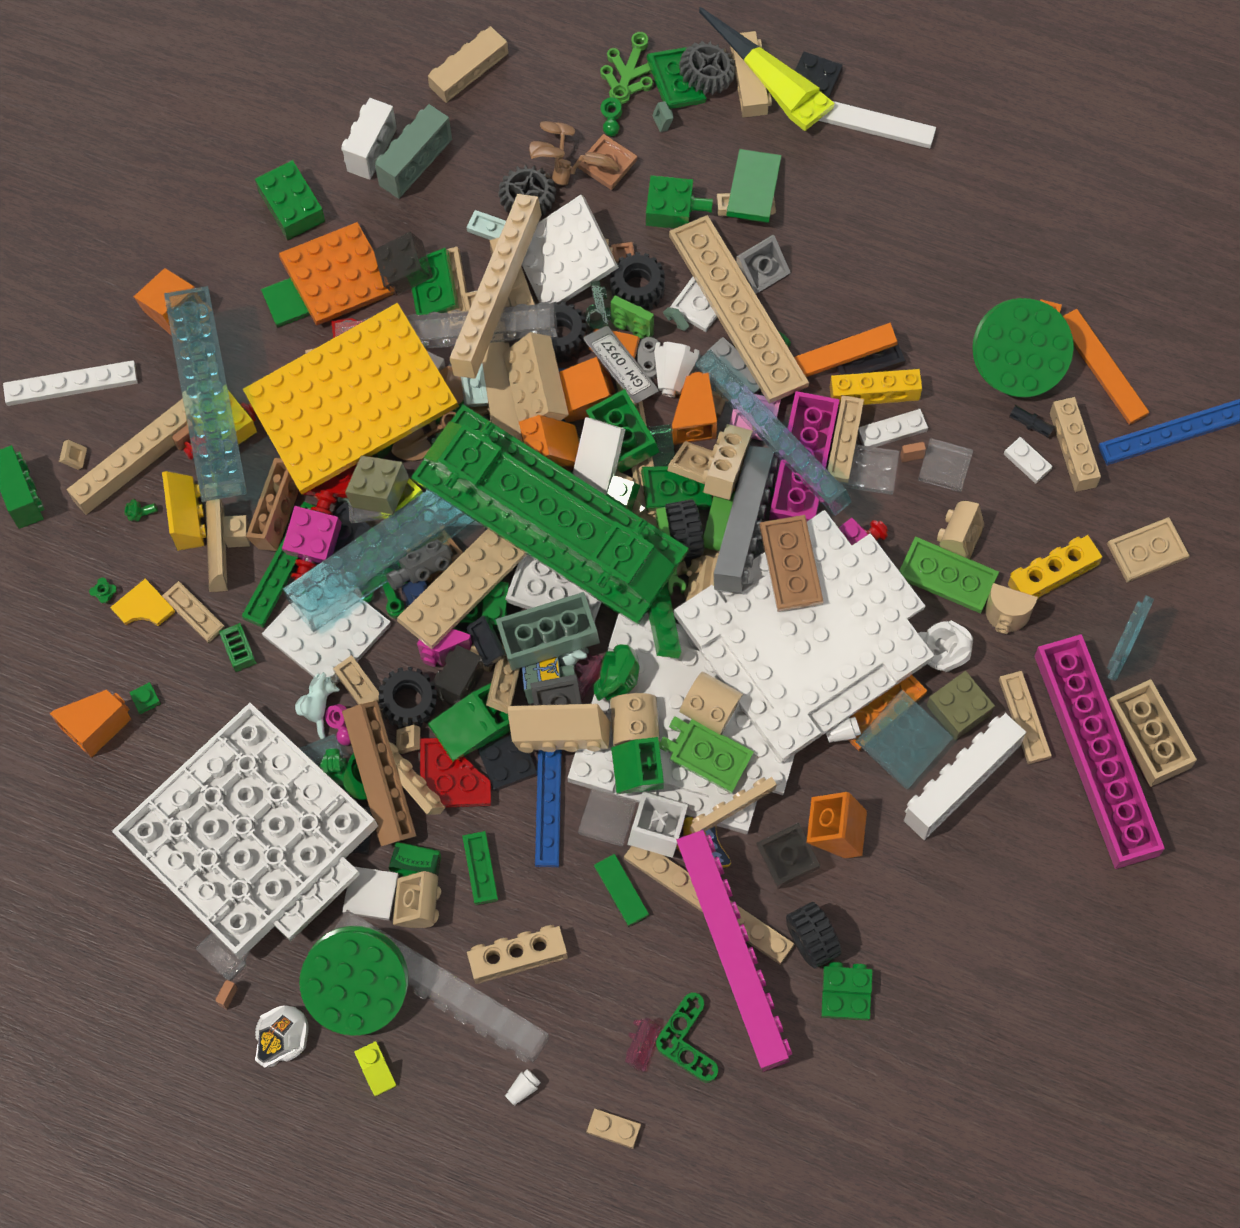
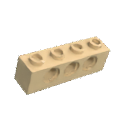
(1075, 444)
(726, 461)
(508, 965)

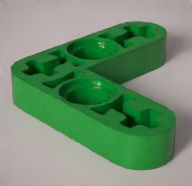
(680, 1046)

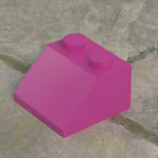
(438, 654)

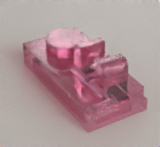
(589, 673)
(642, 1043)

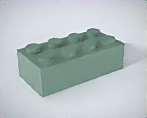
(413, 151)
(547, 631)

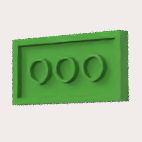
(948, 574)

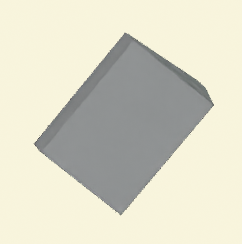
(763, 264)

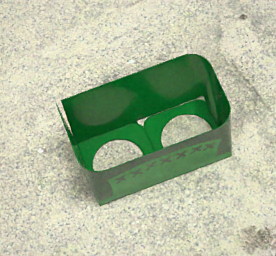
(413, 859)

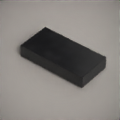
(486, 641)

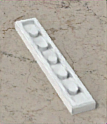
(880, 124)

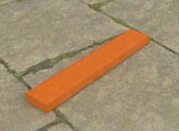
(847, 350)
(1105, 369)

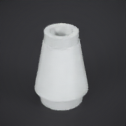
(845, 730)
(522, 1087)

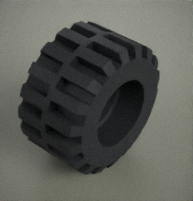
(643, 267)
(573, 342)
(686, 526)
(412, 680)
(813, 935)

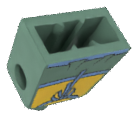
(543, 671)

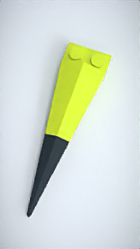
(792, 91)

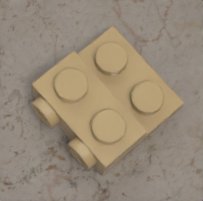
(702, 575)

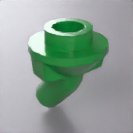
(134, 510)

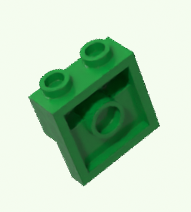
(846, 992)

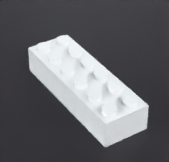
(964, 776)

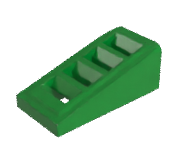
(245, 661)

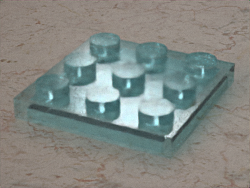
(1128, 637)
(904, 739)

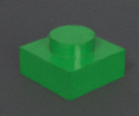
(145, 698)

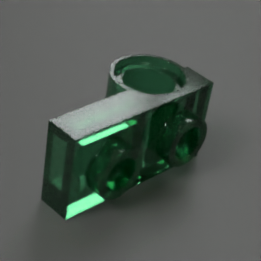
(599, 295)
(663, 438)

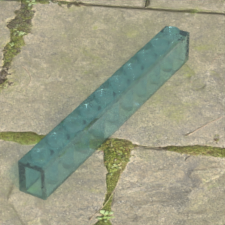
(774, 433)

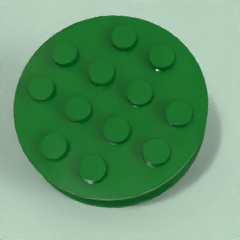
(1022, 347)
(354, 980)

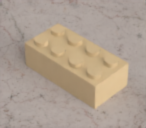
(535, 378)
(1151, 733)

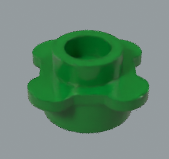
(104, 596)

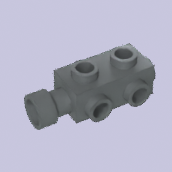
(422, 560)

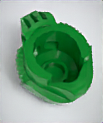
(618, 673)

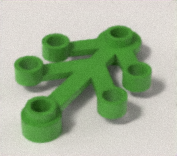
(629, 71)

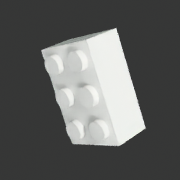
(369, 138)

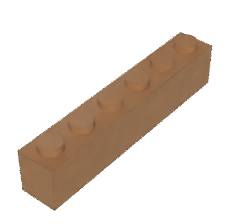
(379, 773)

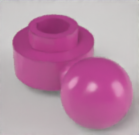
(333, 720)

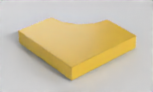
(143, 604)

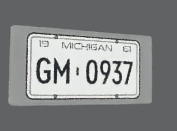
(621, 364)

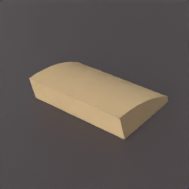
(216, 546)

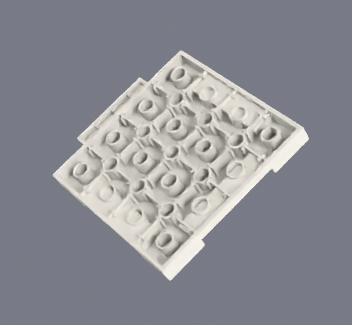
(815, 662)
(670, 682)
(249, 834)

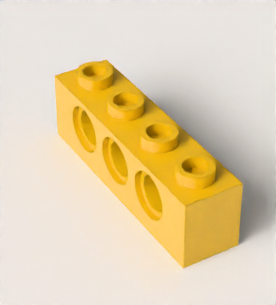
(878, 386)
(1081, 548)

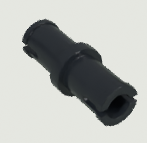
(1031, 421)

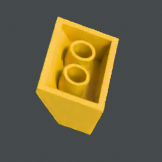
(184, 510)

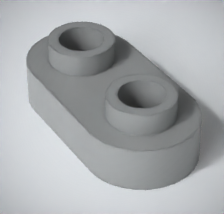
(647, 356)

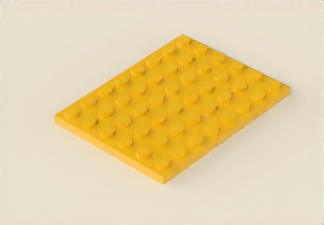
(350, 398)

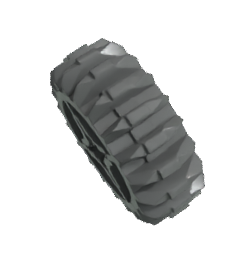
(707, 67)
(520, 183)

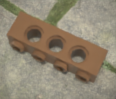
(273, 508)

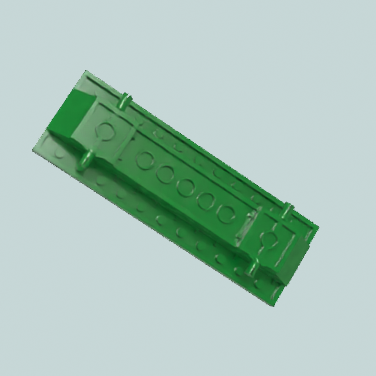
(550, 514)

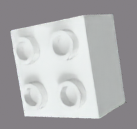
(657, 824)

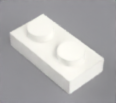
(1028, 460)

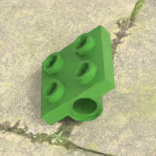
(632, 318)

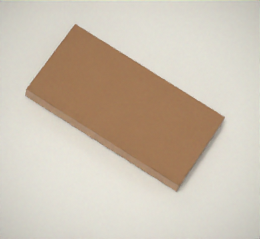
(791, 563)

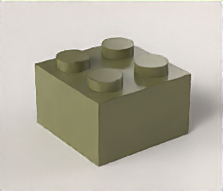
(377, 484)
(960, 705)

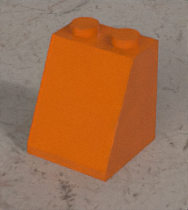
(152, 298)
(585, 387)
(695, 412)
(552, 439)
(93, 720)
(837, 824)

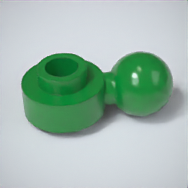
(611, 126)

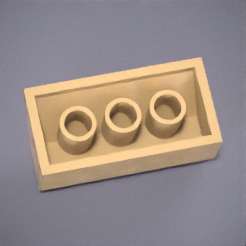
(559, 727)

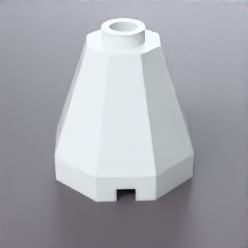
(673, 365)

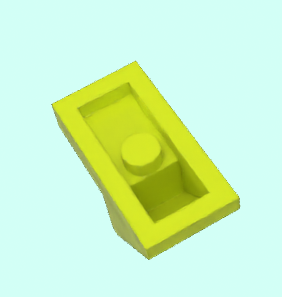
(375, 1069)

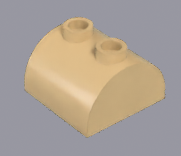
(963, 529)
(1008, 608)
(710, 702)
(634, 717)
(417, 900)

